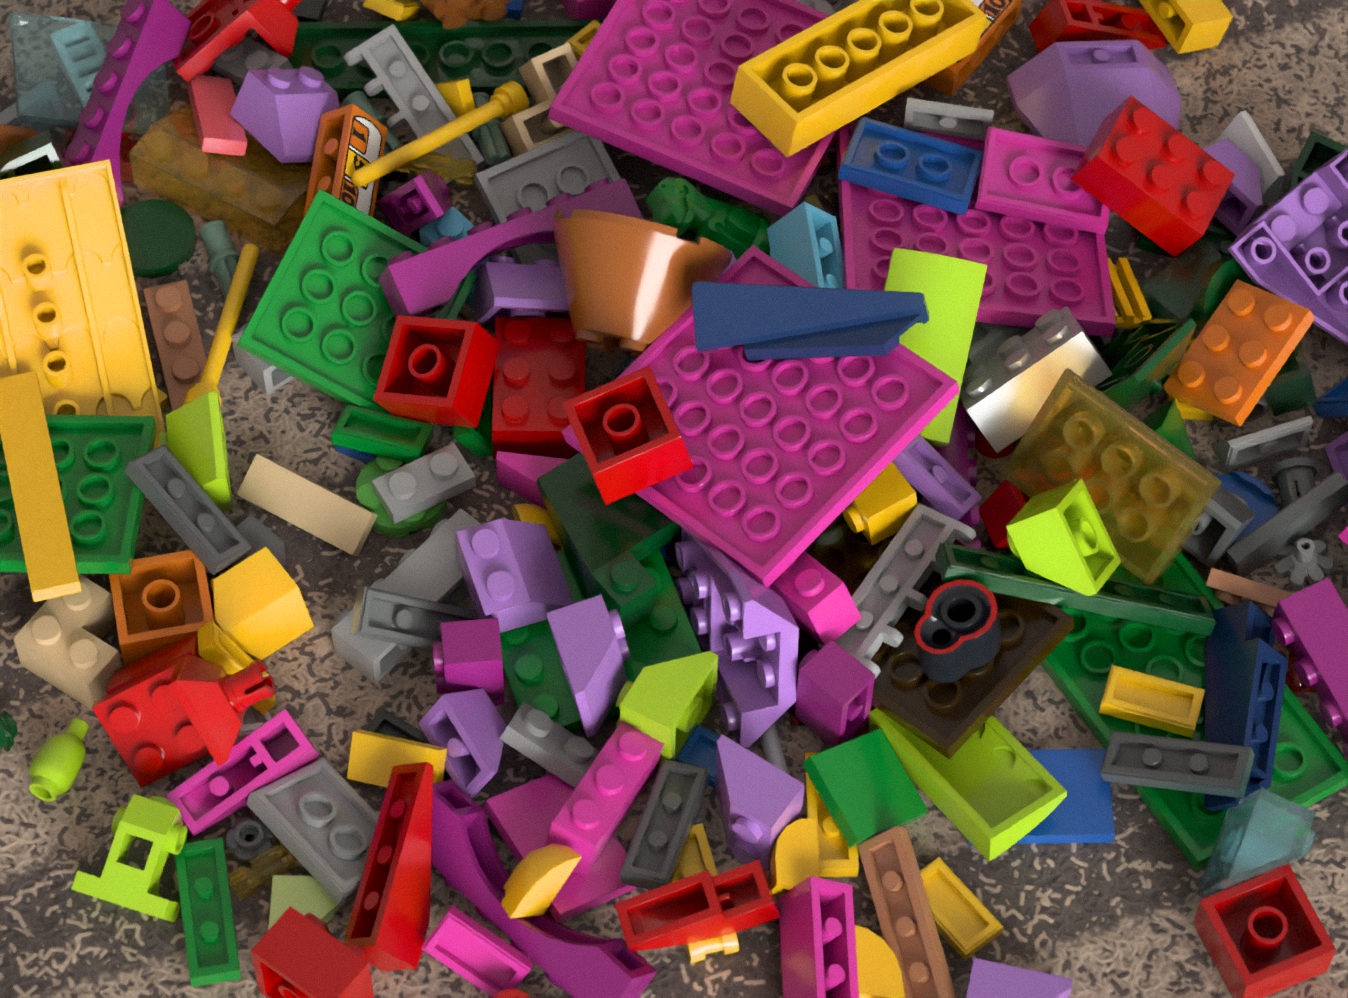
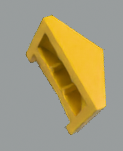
(259, 605)

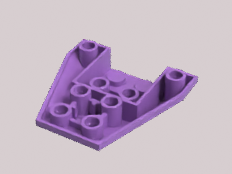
(1079, 83)
(1302, 246)
(746, 630)

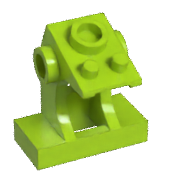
(130, 887)

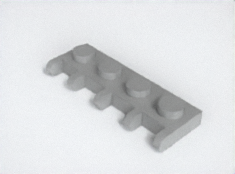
(410, 91)
(897, 580)

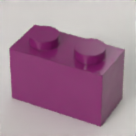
(470, 658)
(833, 693)

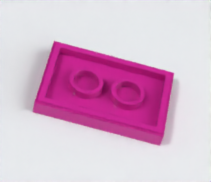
(1033, 181)
(524, 822)

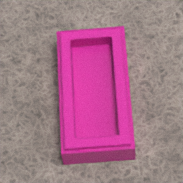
(476, 953)

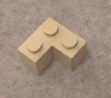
(544, 80)
(66, 644)

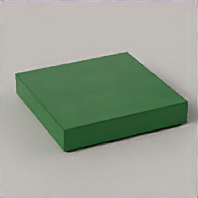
(865, 787)

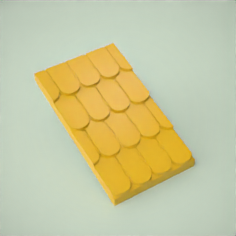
(73, 295)

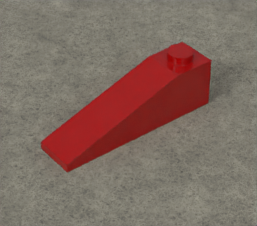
(394, 889)

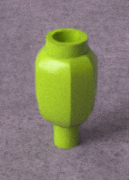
(58, 762)

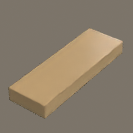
(307, 504)

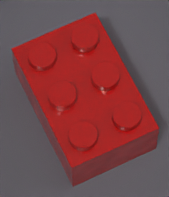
(1153, 176)
(533, 376)

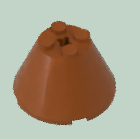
(629, 276)

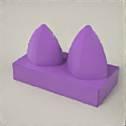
(935, 479)

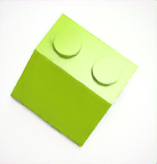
(199, 443)
(1064, 539)
(670, 700)

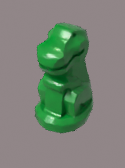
(682, 206)

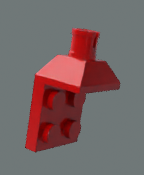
(226, 23)
(180, 714)

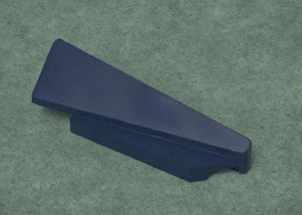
(802, 320)
(1243, 691)

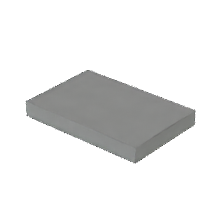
(320, 824)

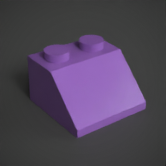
(284, 110)
(518, 290)
(511, 572)
(591, 656)
(753, 801)

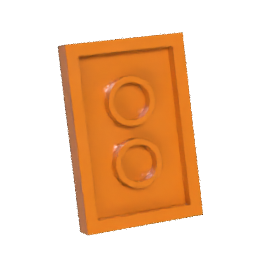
(1238, 352)

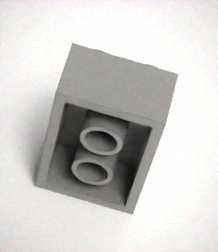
(1015, 382)

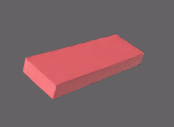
(211, 108)

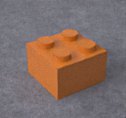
(160, 602)

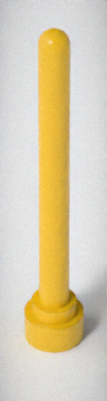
(505, 102)
(226, 325)

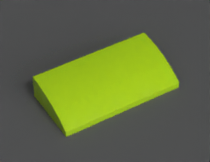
(953, 299)
(987, 787)

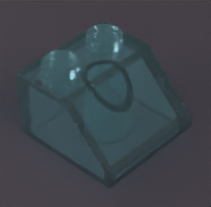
(1256, 839)

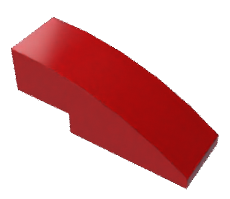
(698, 908)

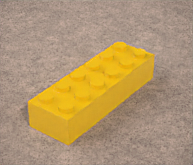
(851, 66)

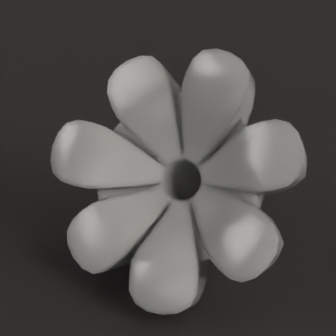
(1303, 562)

